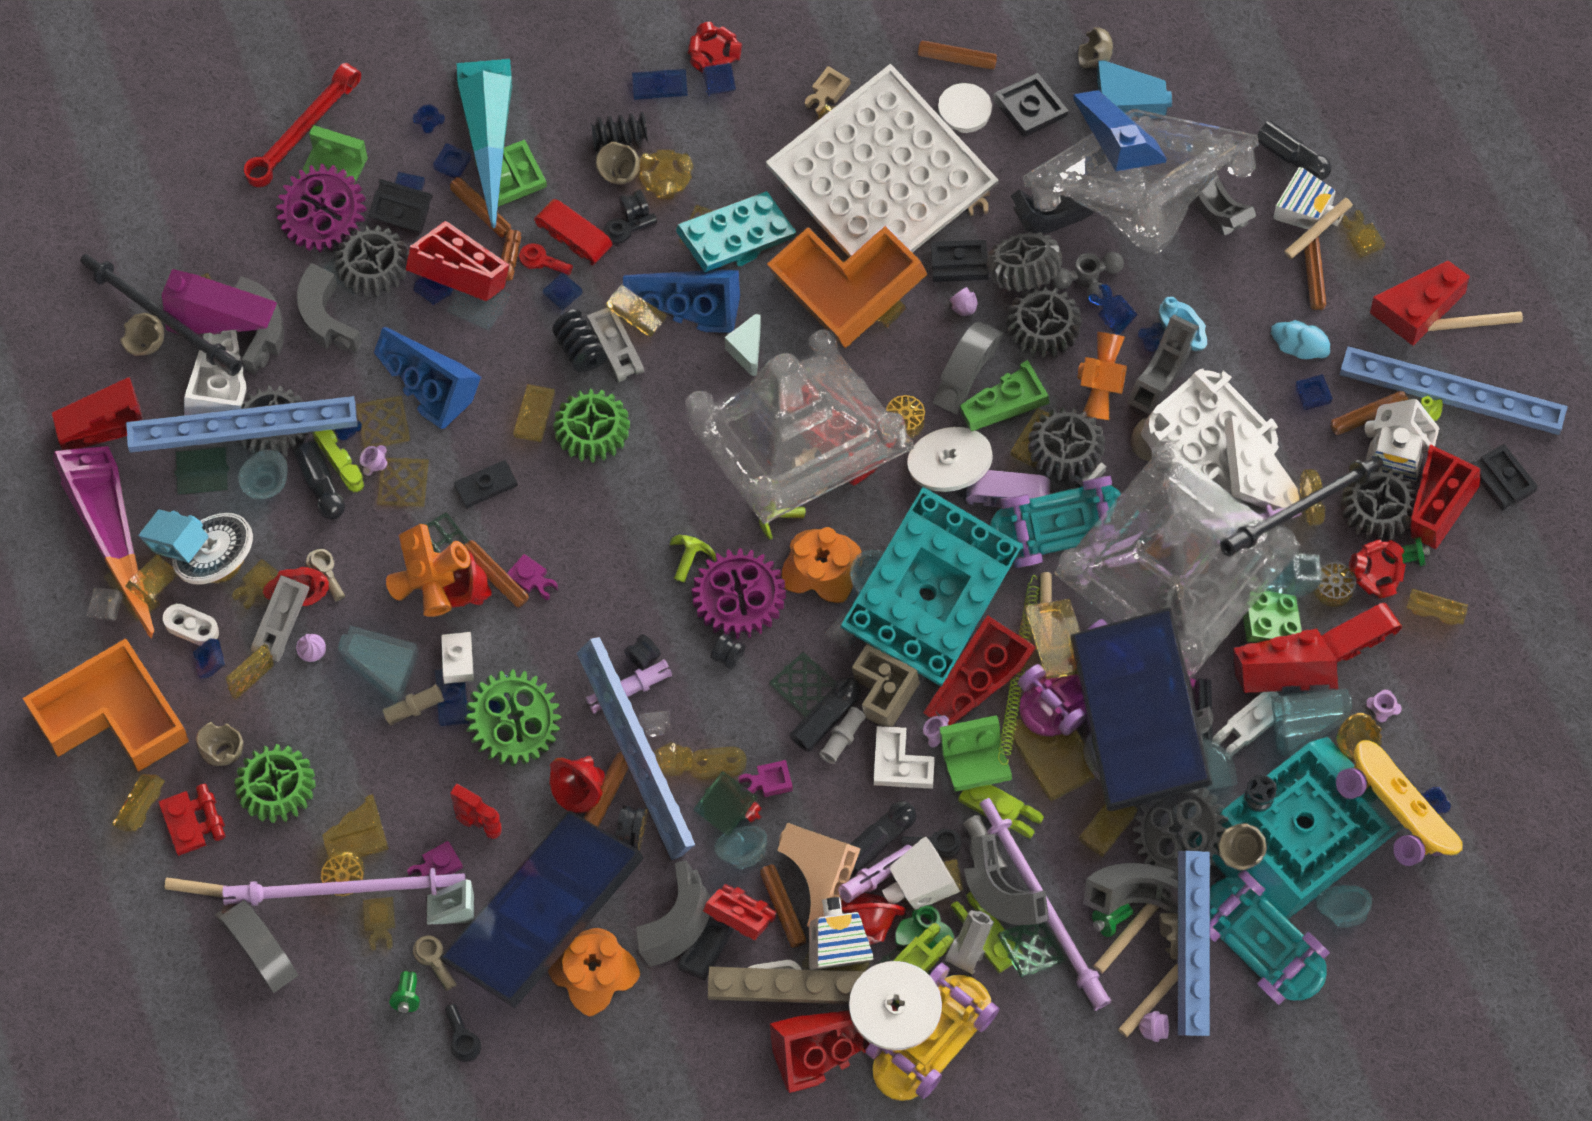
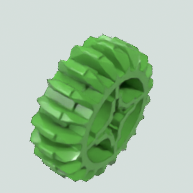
(569, 423)
(263, 785)

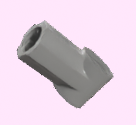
(969, 944)

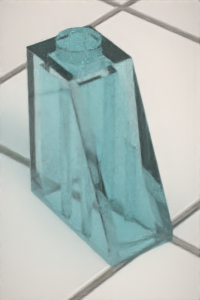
(380, 660)
(1307, 717)

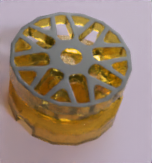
(1336, 585)

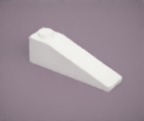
(210, 386)

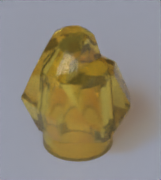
(674, 759)

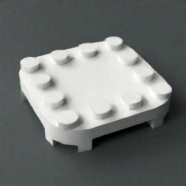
(1195, 423)

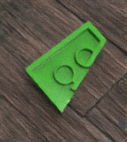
(1009, 398)

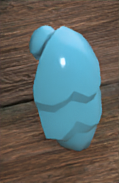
(1171, 307)
(1301, 340)

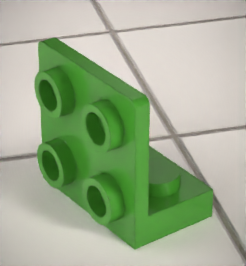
(335, 149)
(973, 752)

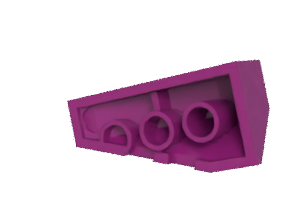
(213, 306)

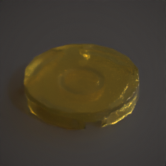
(1309, 483)

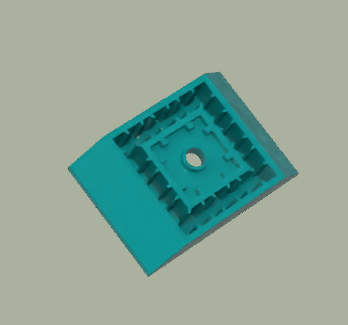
(938, 551)
(1309, 860)

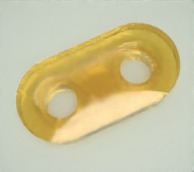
(718, 762)

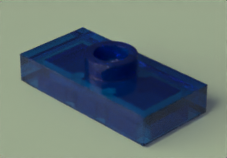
(660, 84)
(453, 707)

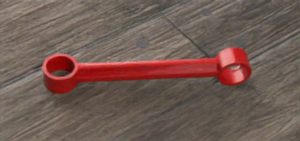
(343, 75)

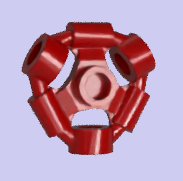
(714, 47)
(1378, 567)

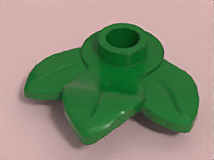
(914, 927)

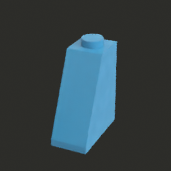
(1133, 89)

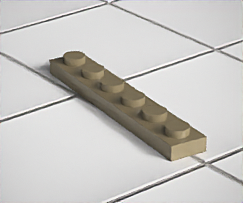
(781, 985)

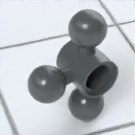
(1111, 263)

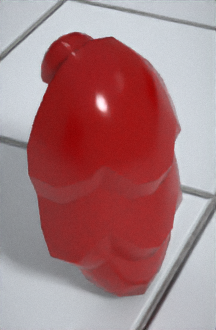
(311, 577)

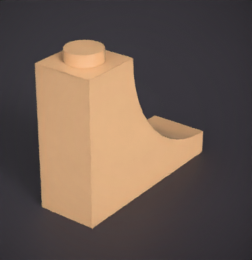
(822, 860)

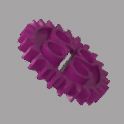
(334, 188)
(712, 598)

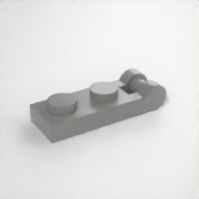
(615, 343)
(280, 616)

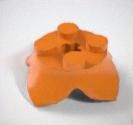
(828, 579)
(589, 989)

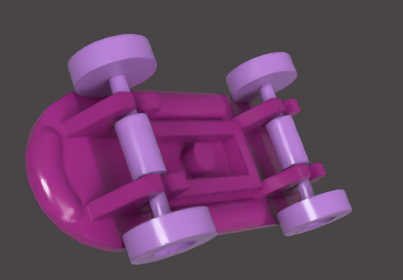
(1052, 704)

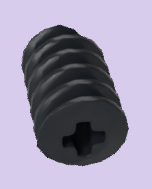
(619, 131)
(578, 341)

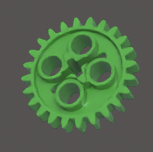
(538, 712)

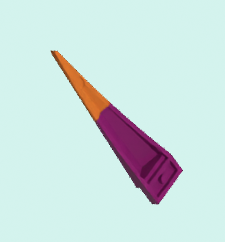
(95, 491)

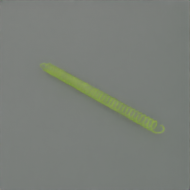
(1016, 683)

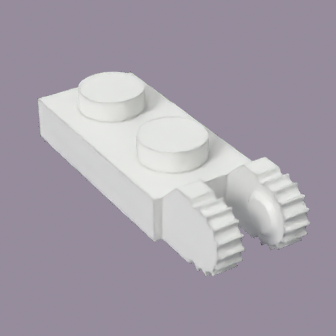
(1248, 723)

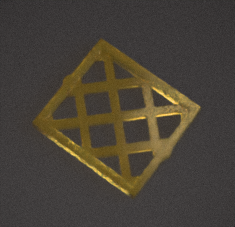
(379, 403)
(423, 483)
(241, 671)

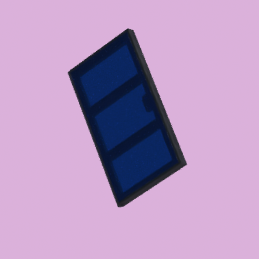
(1140, 710)
(542, 908)

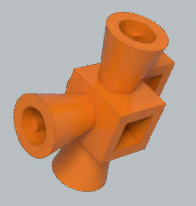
(1102, 375)
(427, 570)

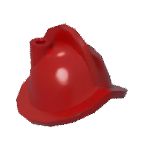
(469, 586)
(576, 783)
(875, 915)

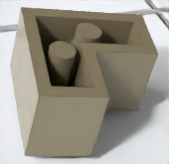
(890, 684)

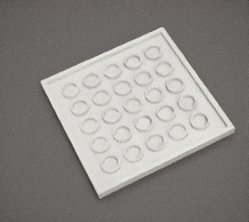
(880, 165)

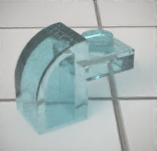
(1299, 576)
(1220, 765)

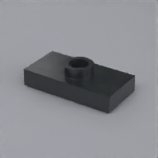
(485, 484)
(706, 949)

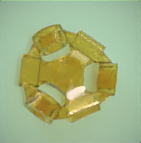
(665, 173)

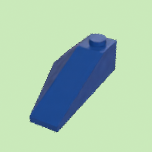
(1119, 136)
(696, 296)
(434, 379)

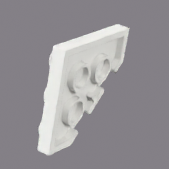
(1254, 469)

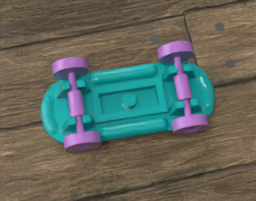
(1053, 520)
(1284, 958)

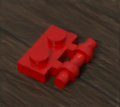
(473, 811)
(183, 823)
(740, 911)

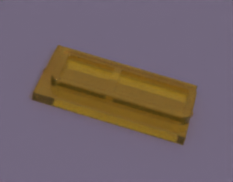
(1051, 628)

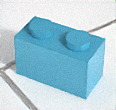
(174, 535)

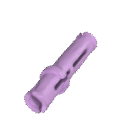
(639, 681)
(859, 885)

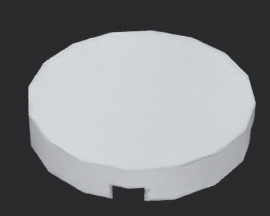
(965, 107)

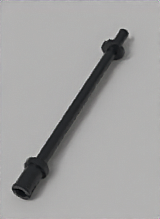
(215, 354)
(1247, 536)

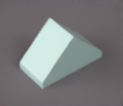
(744, 344)
(451, 904)

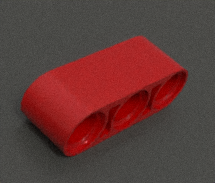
(573, 230)
(1362, 631)

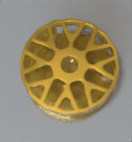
(911, 413)
(341, 867)

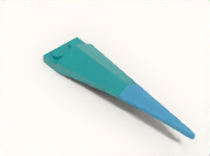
(485, 98)

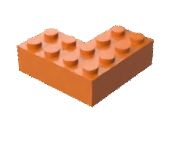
(850, 293)
(107, 693)

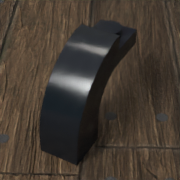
(1038, 221)

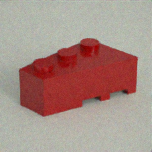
(457, 262)
(1420, 301)
(97, 416)
(1442, 496)
(1286, 661)

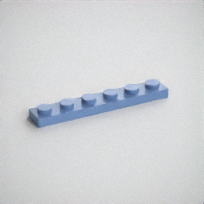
(1194, 943)

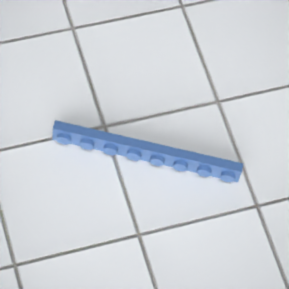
(1453, 390)
(241, 424)
(635, 748)

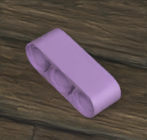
(1002, 485)

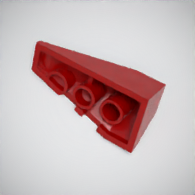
(983, 668)

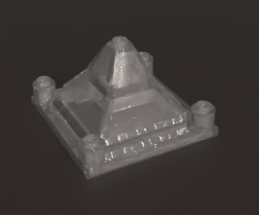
(1147, 200)
(797, 429)
(1165, 552)

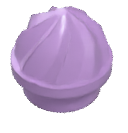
(964, 302)
(311, 647)
(1154, 1026)

